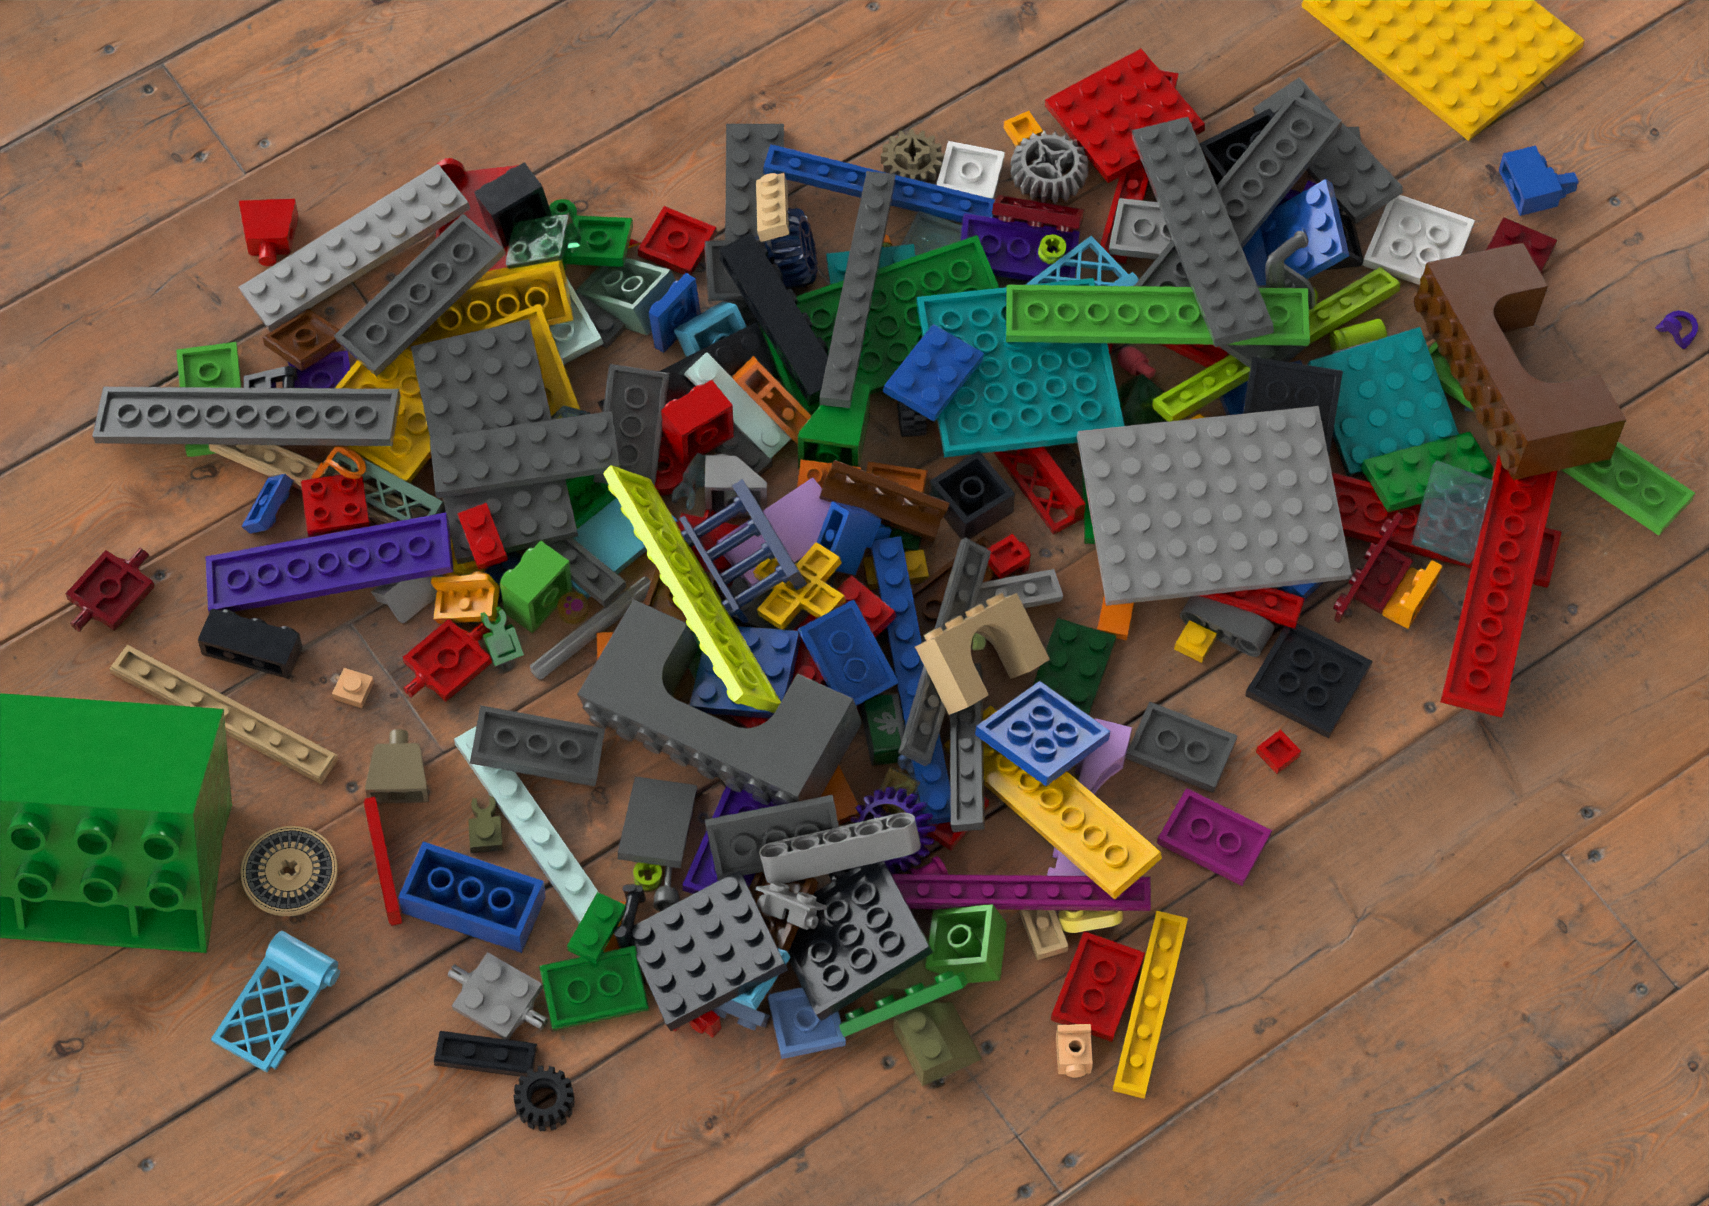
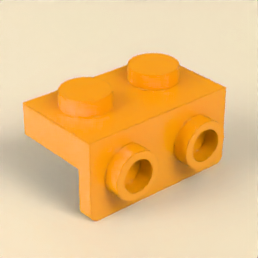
(465, 597)

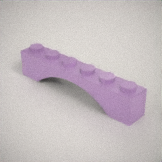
(1093, 773)

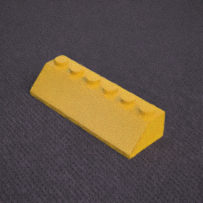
(501, 295)

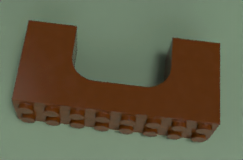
(1527, 420)

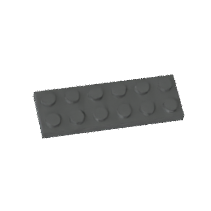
(1356, 175)
(419, 294)
(524, 454)

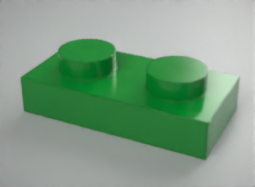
(596, 928)

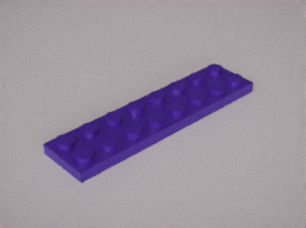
(329, 564)

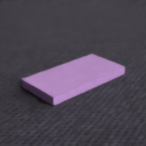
(796, 521)

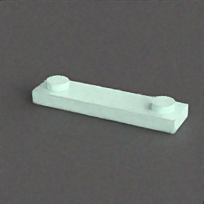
(747, 414)

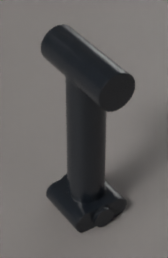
(634, 895)

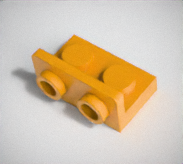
(1412, 594)

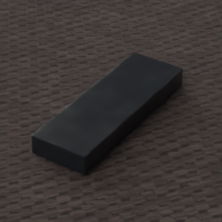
(485, 1054)

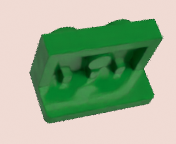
(587, 497)

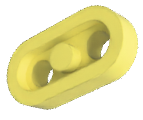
(1085, 920)

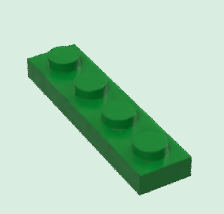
(915, 996)

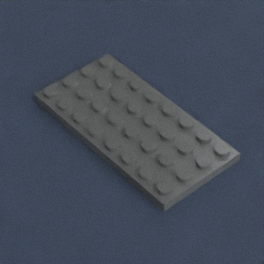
(486, 384)

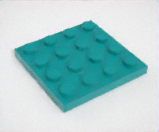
(1387, 398)

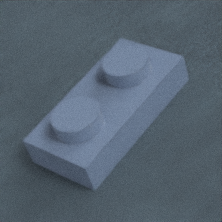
(747, 1016)

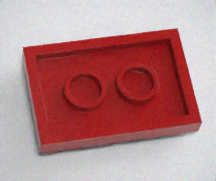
(1098, 985)

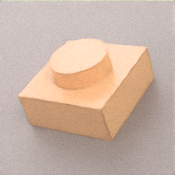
(353, 688)

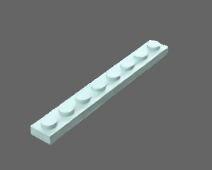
(534, 831)

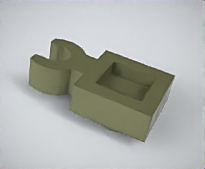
(485, 830)

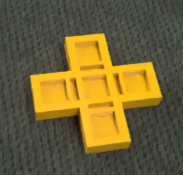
(814, 597)

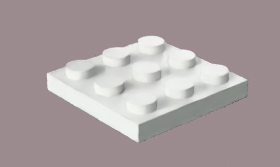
(1413, 235)

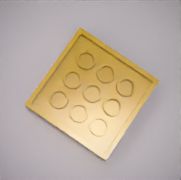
(411, 438)

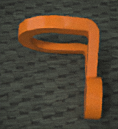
(347, 452)

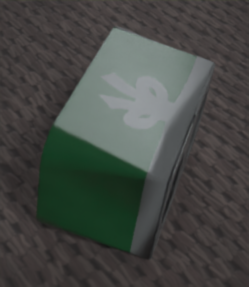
(883, 728)

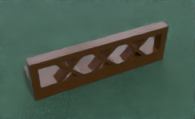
(890, 501)

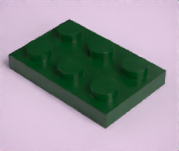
(1076, 662)

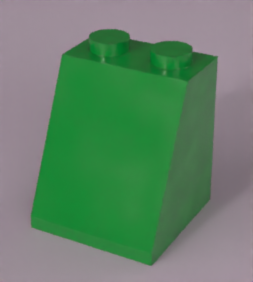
(837, 431)

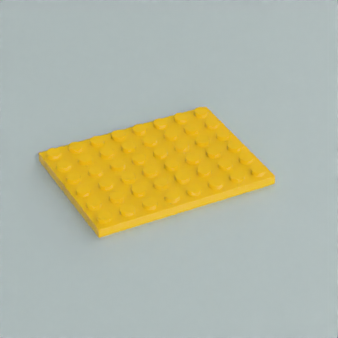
(1455, 55)

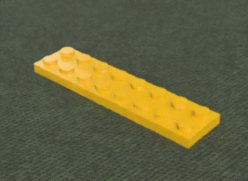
(1072, 822)

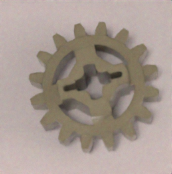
(925, 153)

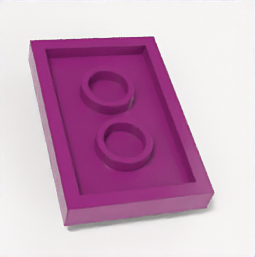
(1214, 836)

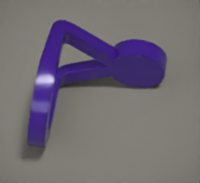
(1673, 326)

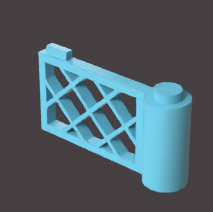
(298, 964)

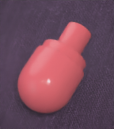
(1135, 362)

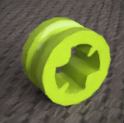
(1051, 240)
(648, 885)

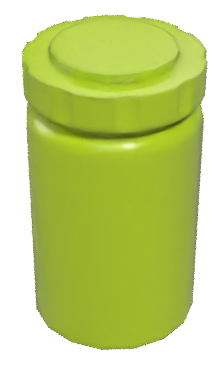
(1357, 334)

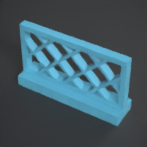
(1067, 260)

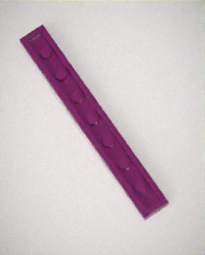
(1019, 892)

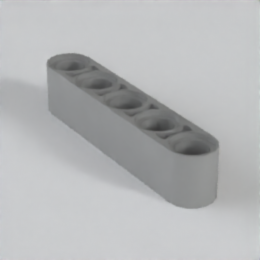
(840, 848)

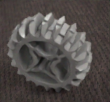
(1053, 158)

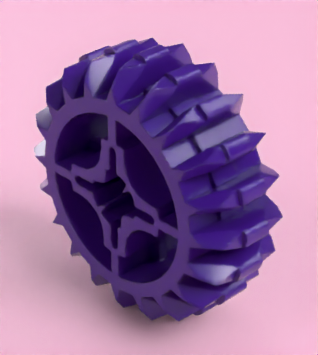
(874, 809)

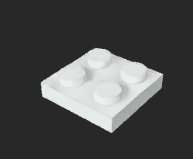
(971, 169)

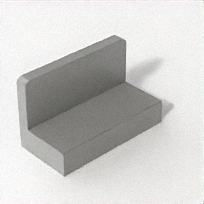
(406, 597)

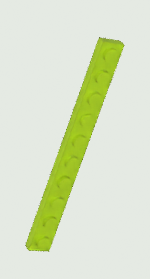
(1231, 373)

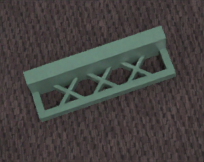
(393, 485)

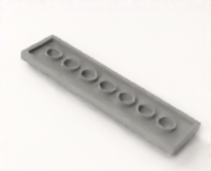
(354, 247)

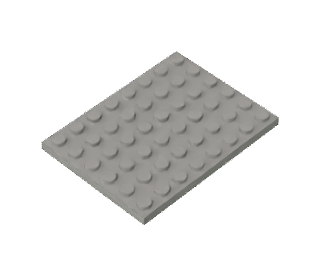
(1213, 505)

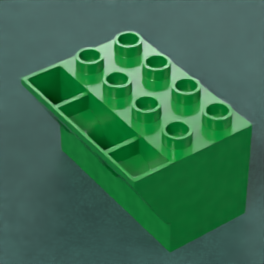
(111, 821)

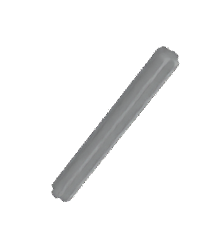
(589, 629)

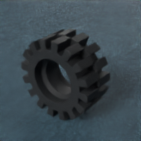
(910, 422)
(538, 1080)

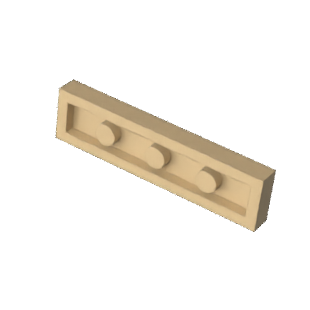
(772, 206)

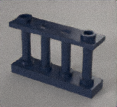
(770, 549)

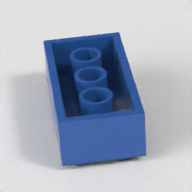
(472, 897)

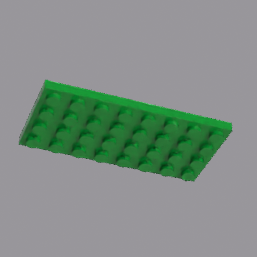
(893, 316)

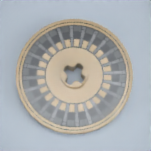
(279, 891)

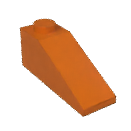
(772, 397)

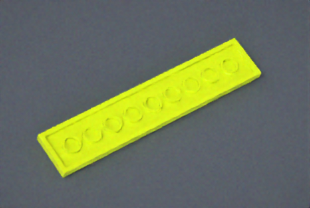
(692, 590)

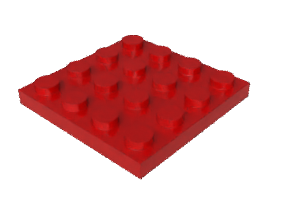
(1113, 103)

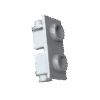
(778, 899)

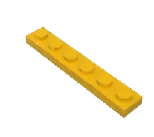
(1150, 1004)

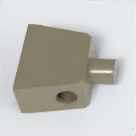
(397, 771)

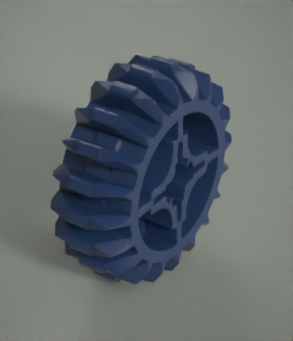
(796, 252)

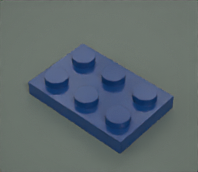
(933, 372)
(848, 653)

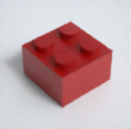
(697, 422)

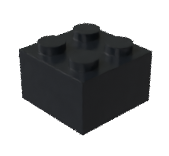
(510, 200)
(975, 495)

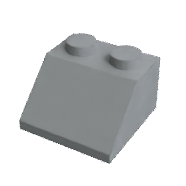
(721, 474)

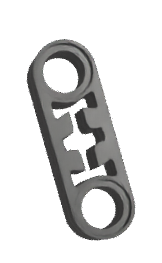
(1233, 625)

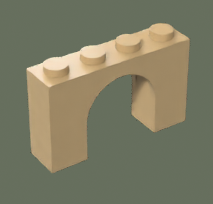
(949, 656)

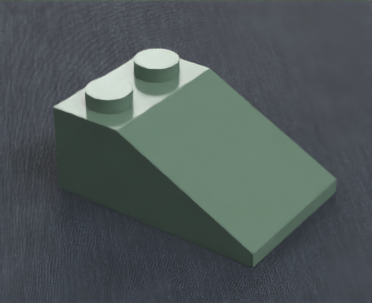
(628, 291)

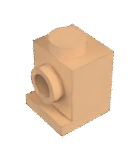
(1074, 1037)

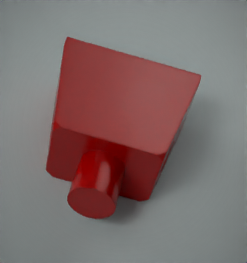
(269, 227)

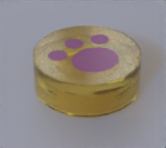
(573, 607)

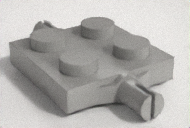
(497, 996)

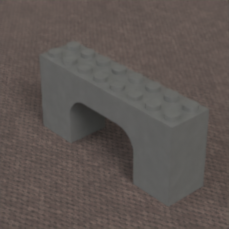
(776, 762)

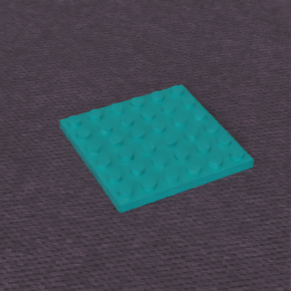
(1020, 390)

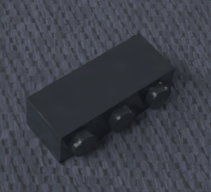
(250, 643)

